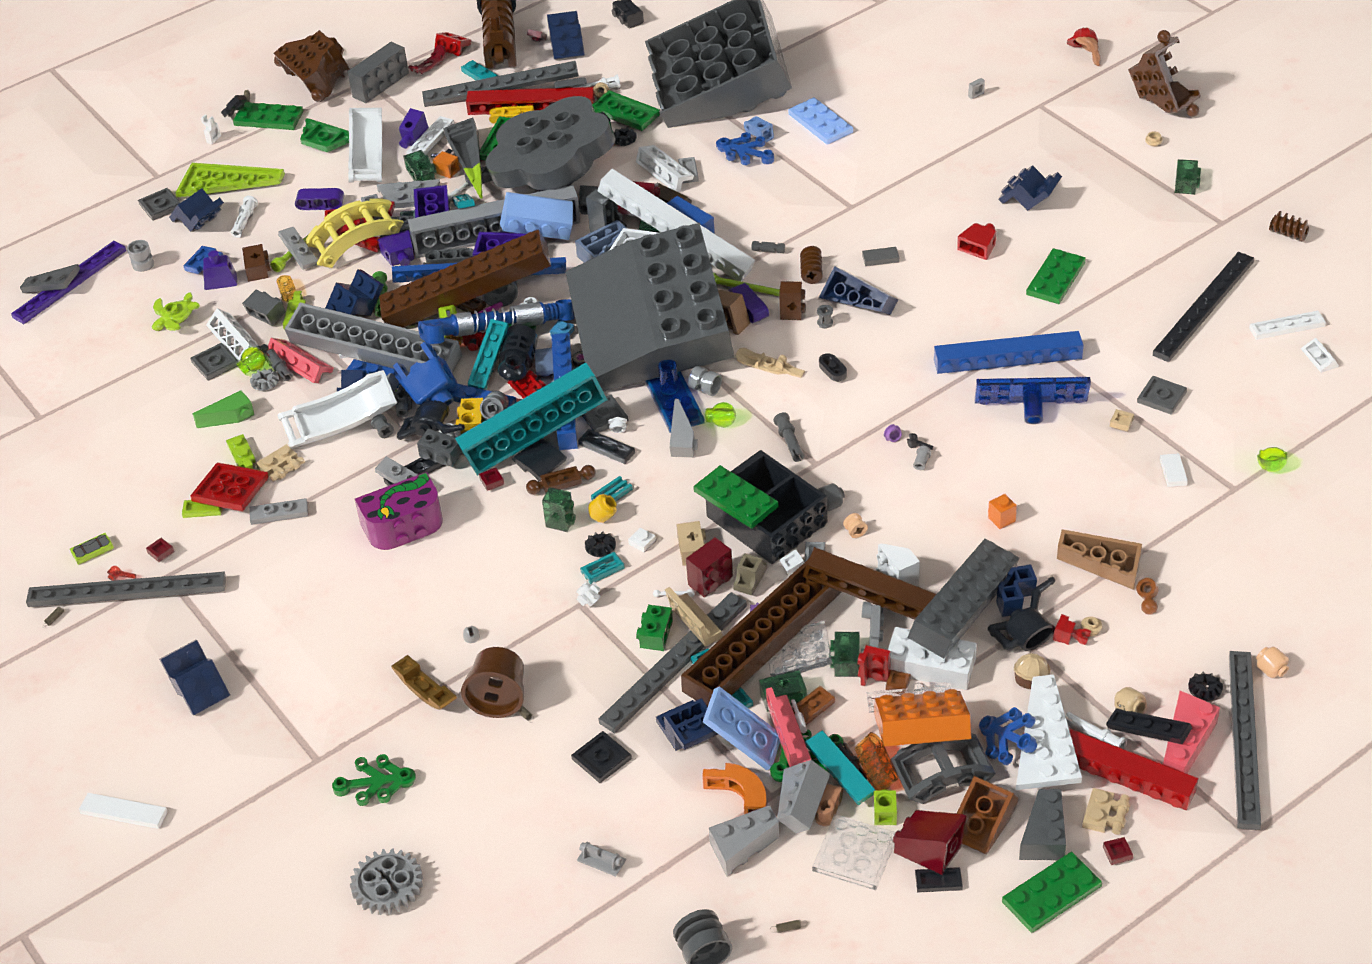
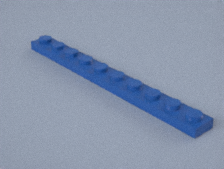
(413, 272)
(458, 393)

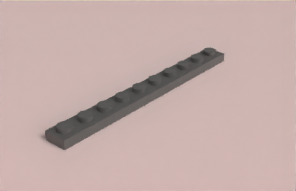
(502, 82)
(126, 589)
(667, 667)
(1244, 741)

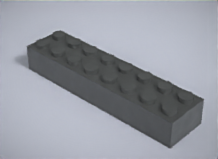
(962, 598)

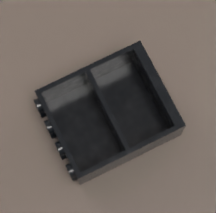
(798, 515)

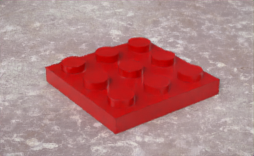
(229, 486)

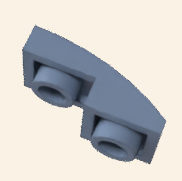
(544, 362)

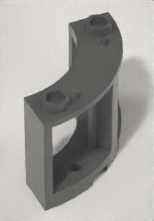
(972, 752)

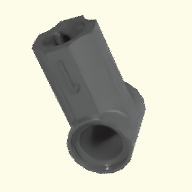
(583, 193)

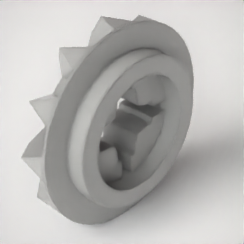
(261, 384)

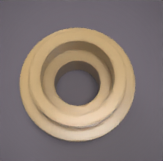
(596, 89)
(1153, 138)
(1092, 624)

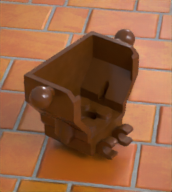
(315, 61)
(1155, 82)

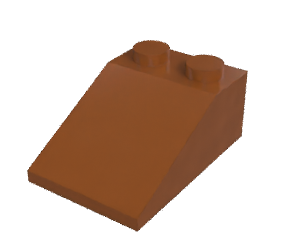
(986, 812)

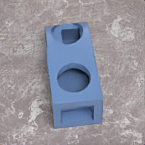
(759, 127)

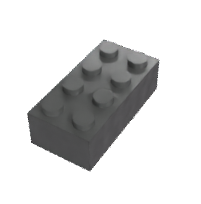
(378, 72)

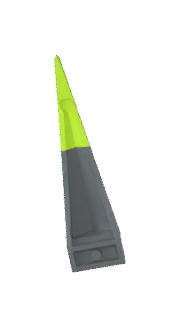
(464, 142)

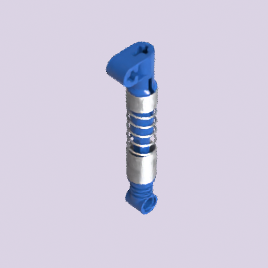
(466, 323)

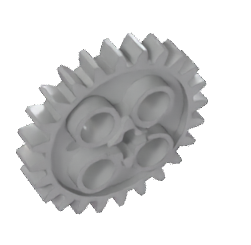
(401, 870)

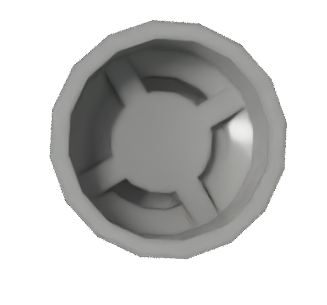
(140, 255)
(704, 381)
(493, 404)

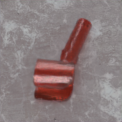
(115, 571)

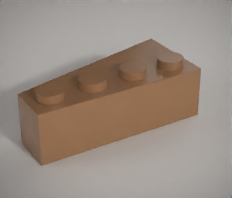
(734, 311)
(1101, 555)

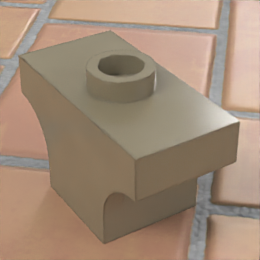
(749, 573)

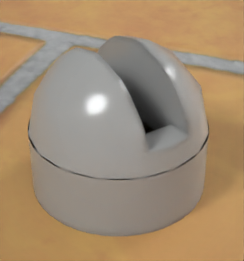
(471, 639)

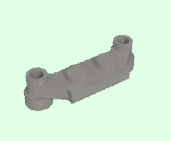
(876, 617)

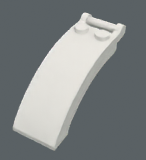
(365, 144)
(339, 410)

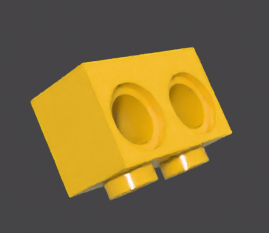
(469, 413)

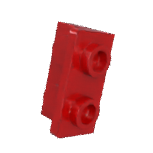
(452, 42)
(527, 385)
(874, 664)

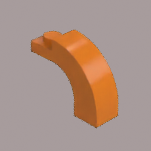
(739, 780)

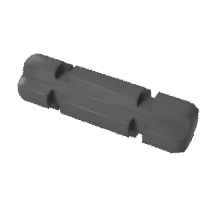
(768, 247)

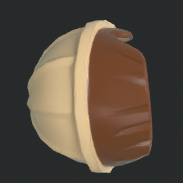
(1029, 667)

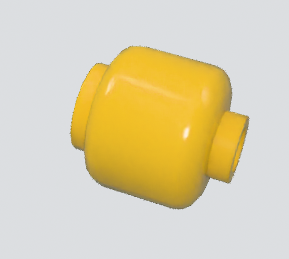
(602, 508)

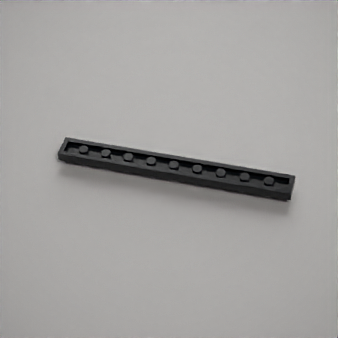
(1203, 307)

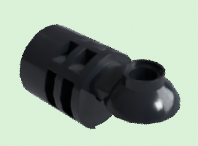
(517, 352)

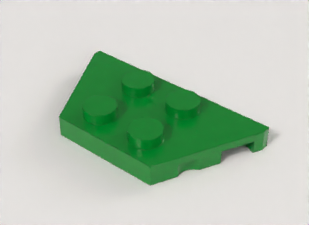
(323, 136)

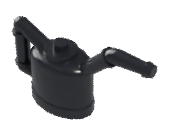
(428, 416)
(1026, 626)

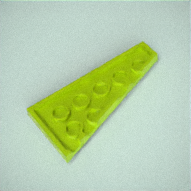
(223, 178)

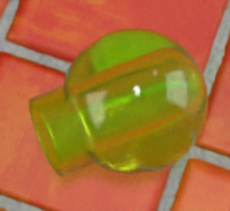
(251, 360)
(721, 414)

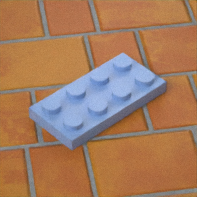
(820, 120)
(742, 728)

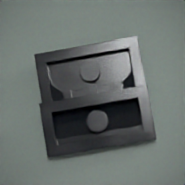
(539, 458)

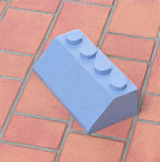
(529, 213)

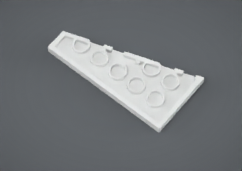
(1055, 757)

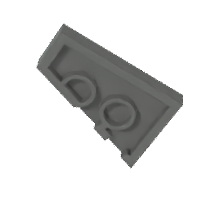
(50, 280)

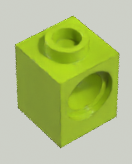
(885, 807)

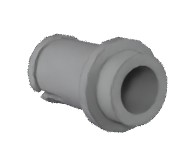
(923, 454)

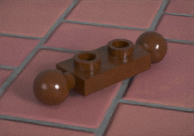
(561, 479)

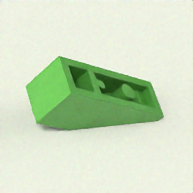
(225, 411)

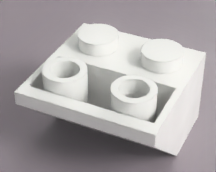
(898, 563)

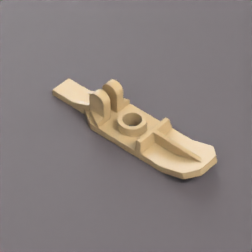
(766, 363)

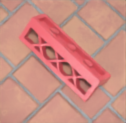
(299, 360)
(787, 728)

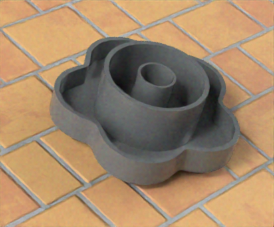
(550, 145)

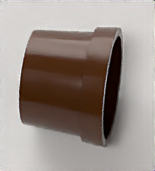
(491, 696)

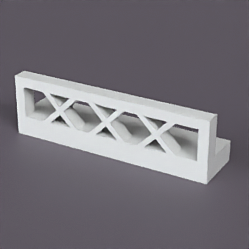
(663, 167)
(233, 330)

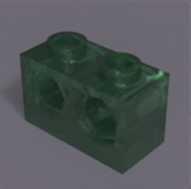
(419, 166)
(1187, 176)
(846, 653)

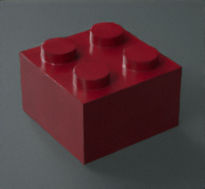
(709, 567)

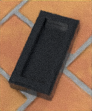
(930, 881)

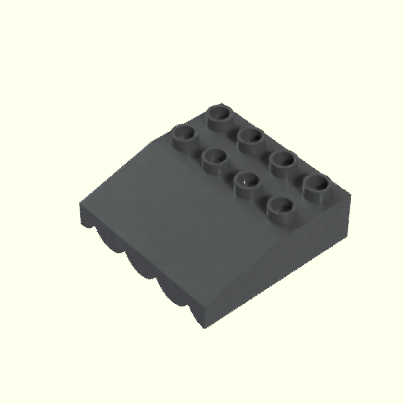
(718, 64)
(649, 306)

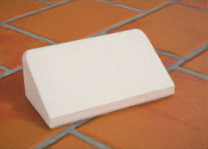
(1319, 356)

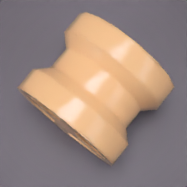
(855, 525)

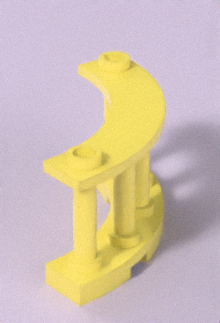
(346, 215)

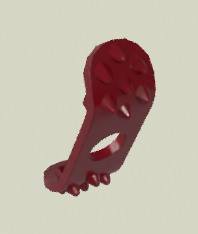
(436, 57)

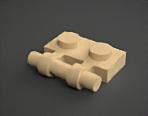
(280, 463)
(1099, 808)

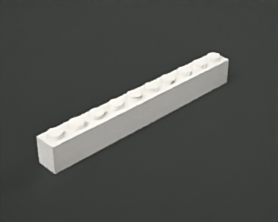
(665, 218)

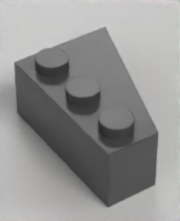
(601, 211)
(1045, 829)

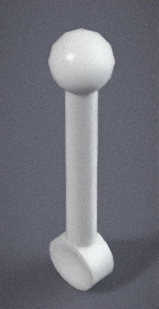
(691, 592)

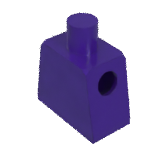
(412, 127)
(397, 248)
(218, 271)

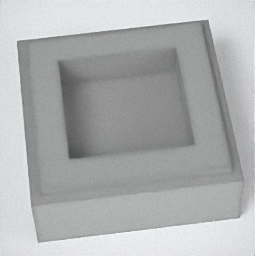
(976, 88)

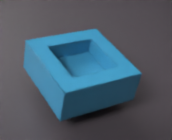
(562, 327)

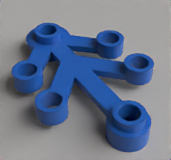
(725, 145)
(991, 725)

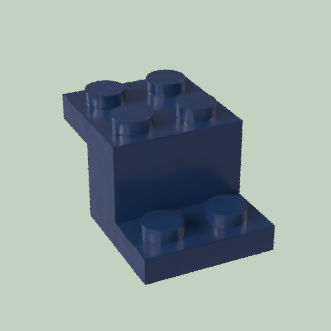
(565, 35)
(1029, 187)
(196, 210)
(356, 297)
(194, 677)
(685, 725)

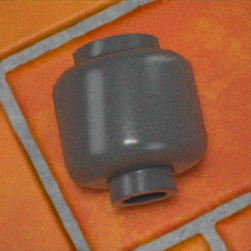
(834, 495)

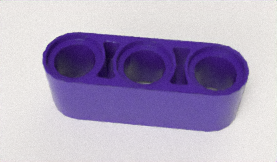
(319, 198)
(755, 306)

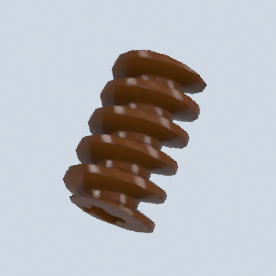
(1289, 226)
(811, 264)

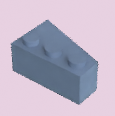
(598, 241)

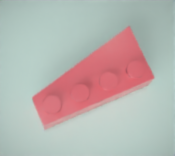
(1203, 719)

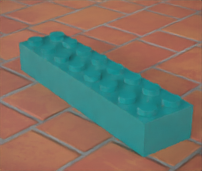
(531, 418)

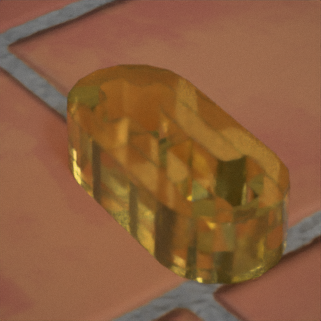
(283, 289)

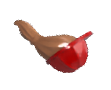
(1088, 40)

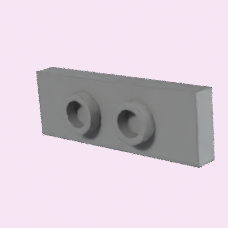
(297, 247)
(393, 471)
(278, 511)

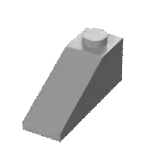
(682, 435)

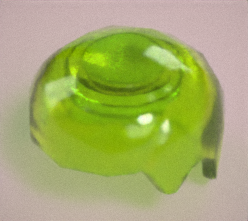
(1272, 459)

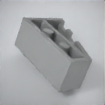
(801, 795)
(743, 836)

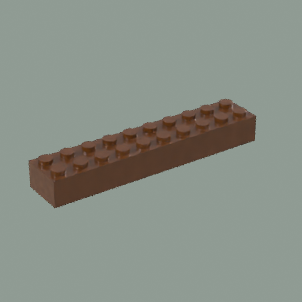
(465, 280)
(757, 636)

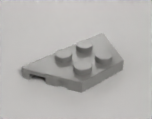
(403, 192)

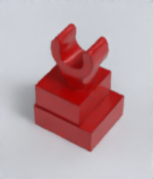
(1066, 630)

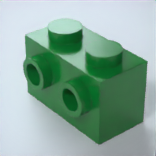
(655, 627)

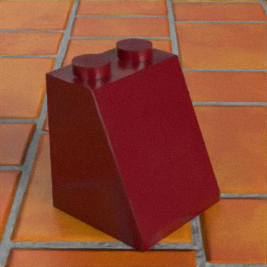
(930, 838)

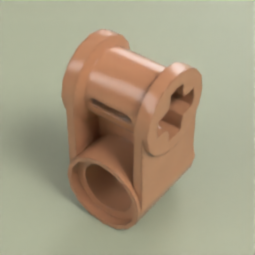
(829, 804)

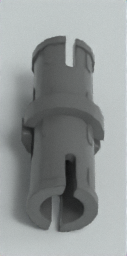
(279, 365)

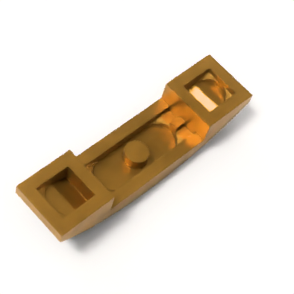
(421, 684)

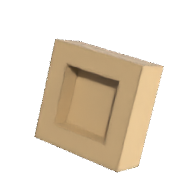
(1121, 420)

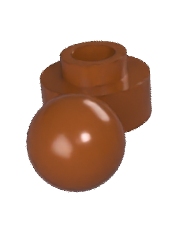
(1149, 605)

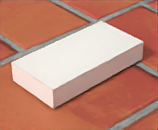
(1173, 470)

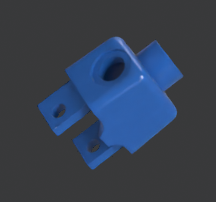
(429, 379)

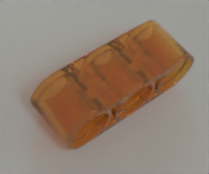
(876, 762)

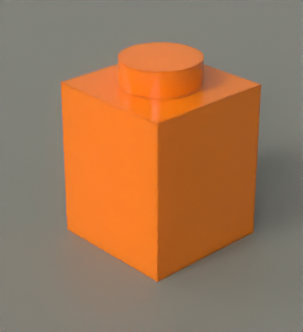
(446, 164)
(1002, 511)

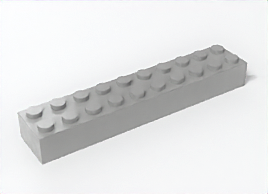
(461, 226)
(363, 338)

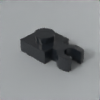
(235, 103)

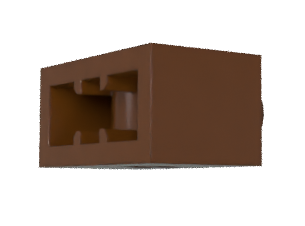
(255, 262)
(791, 300)

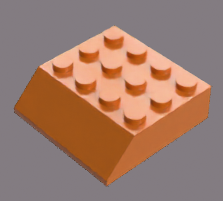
(922, 718)

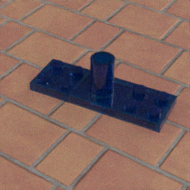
(672, 386)
(1032, 393)

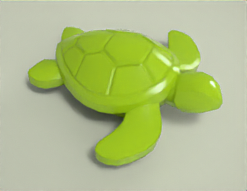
(173, 313)

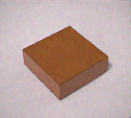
(898, 680)

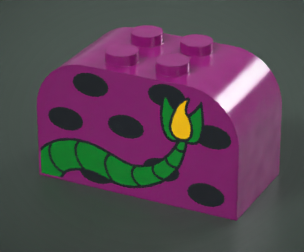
(400, 512)

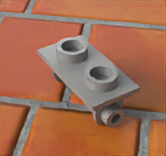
(600, 859)

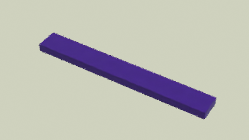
(87, 269)

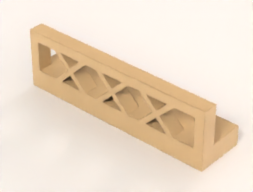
(694, 617)

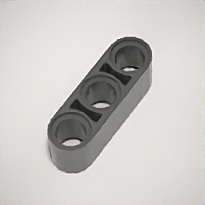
(448, 255)

